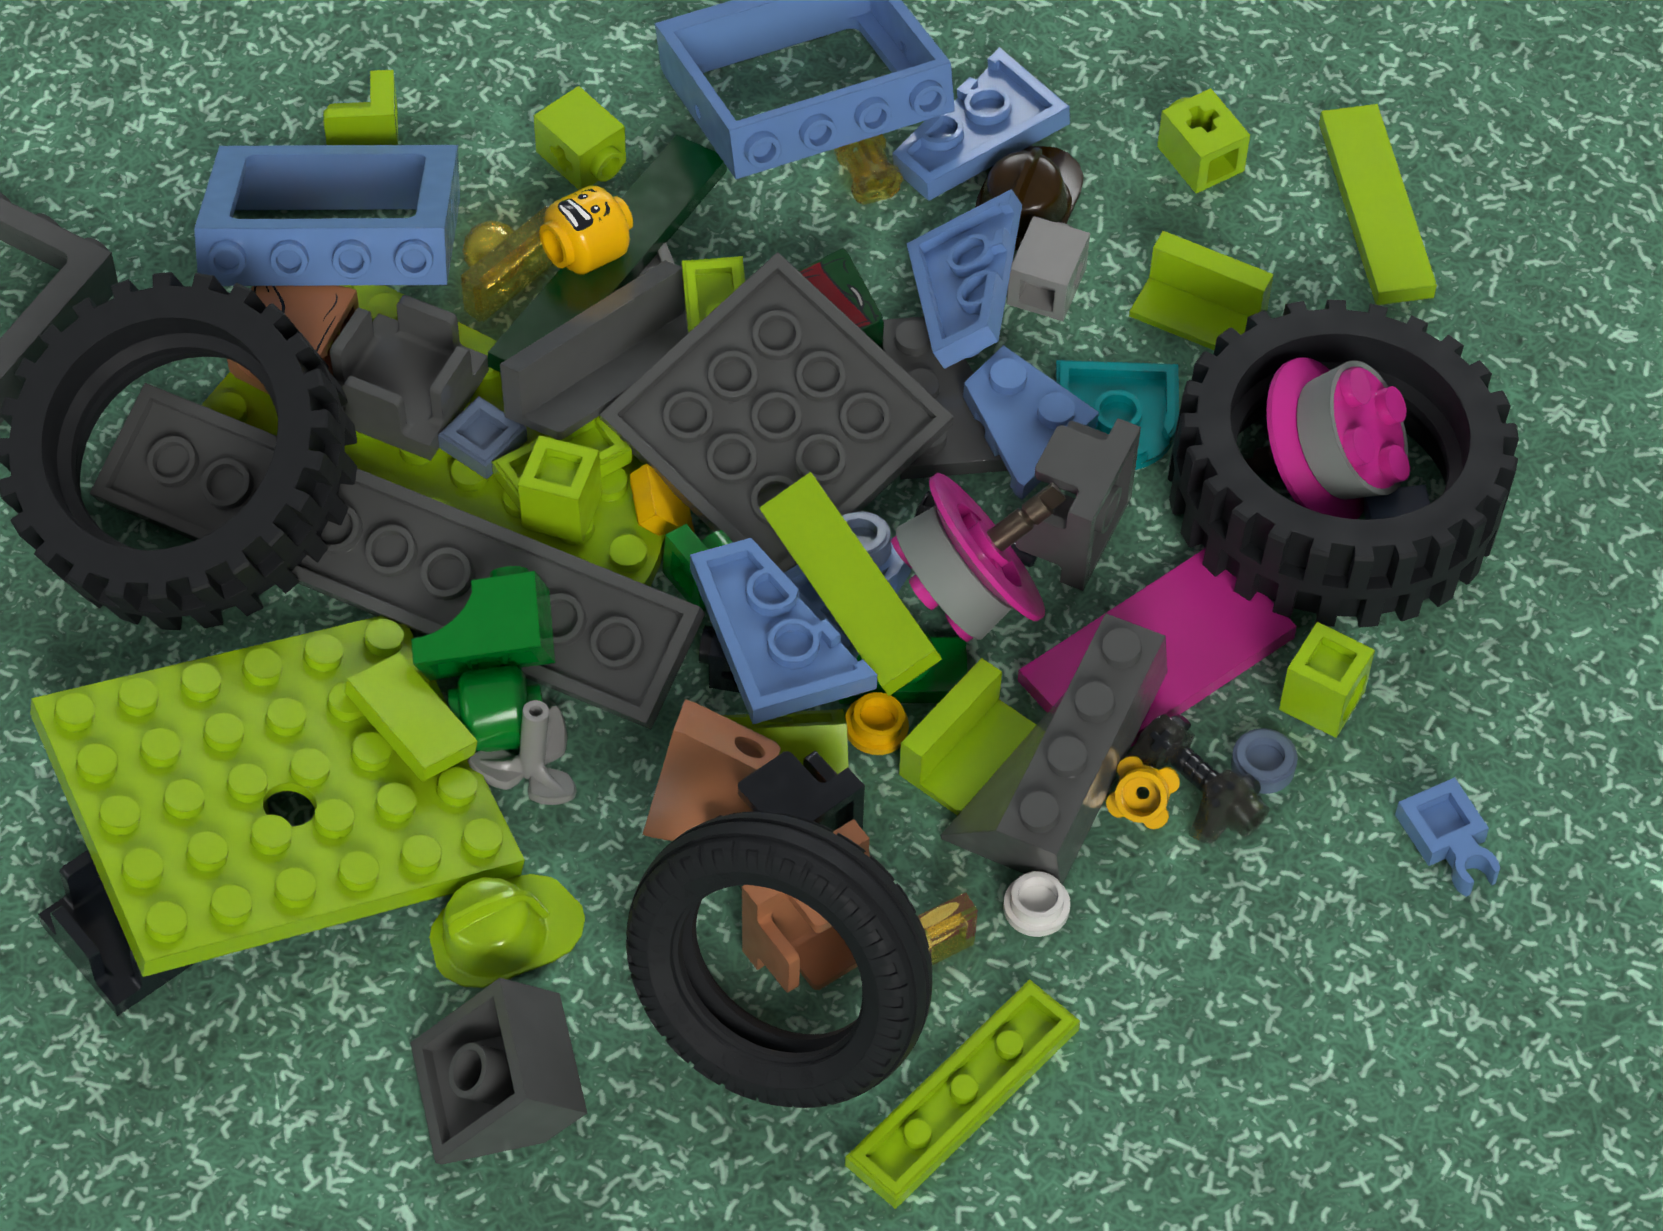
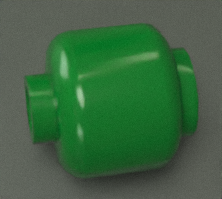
(492, 705)

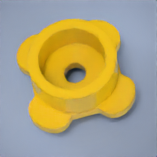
(1148, 810)

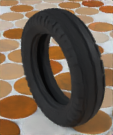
(837, 883)

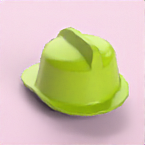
(504, 928)

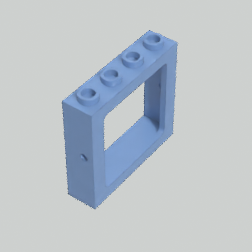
(750, 28)
(330, 249)

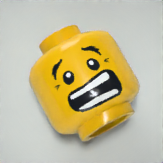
(586, 230)

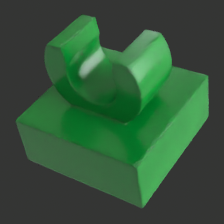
(676, 559)

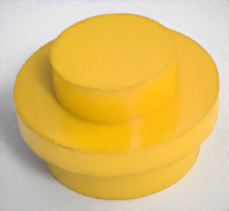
(876, 724)

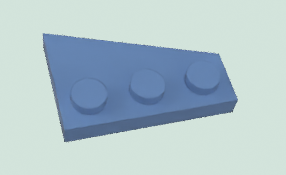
(991, 118)
(770, 637)

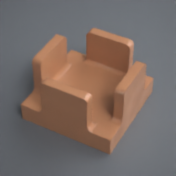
(793, 936)

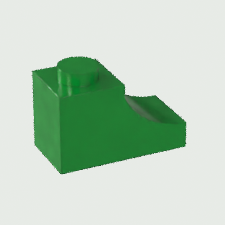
(499, 626)

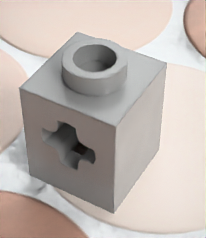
(1048, 268)

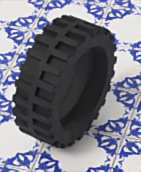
(99, 359)
(1322, 559)

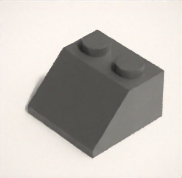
(498, 1073)

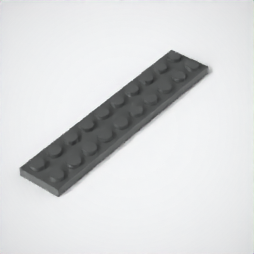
(405, 554)

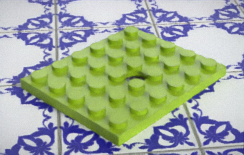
(175, 781)

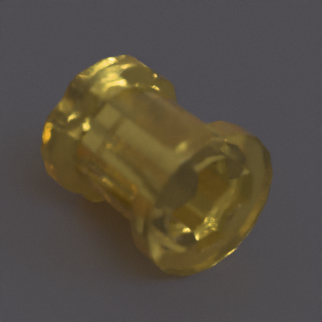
(868, 167)

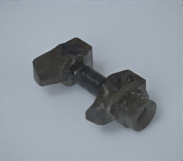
(1227, 796)

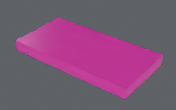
(1207, 632)

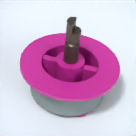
(1334, 436)
(969, 561)

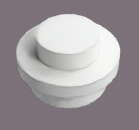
(1036, 904)

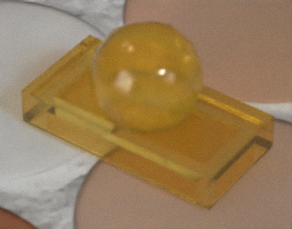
(500, 264)

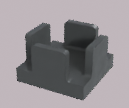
(406, 374)
(1101, 475)

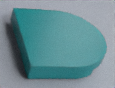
(1132, 392)

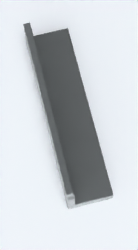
(595, 355)

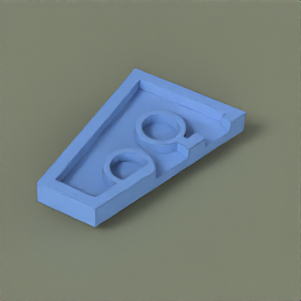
(965, 277)

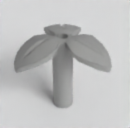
(541, 742)

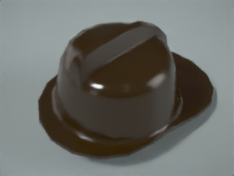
(1043, 181)

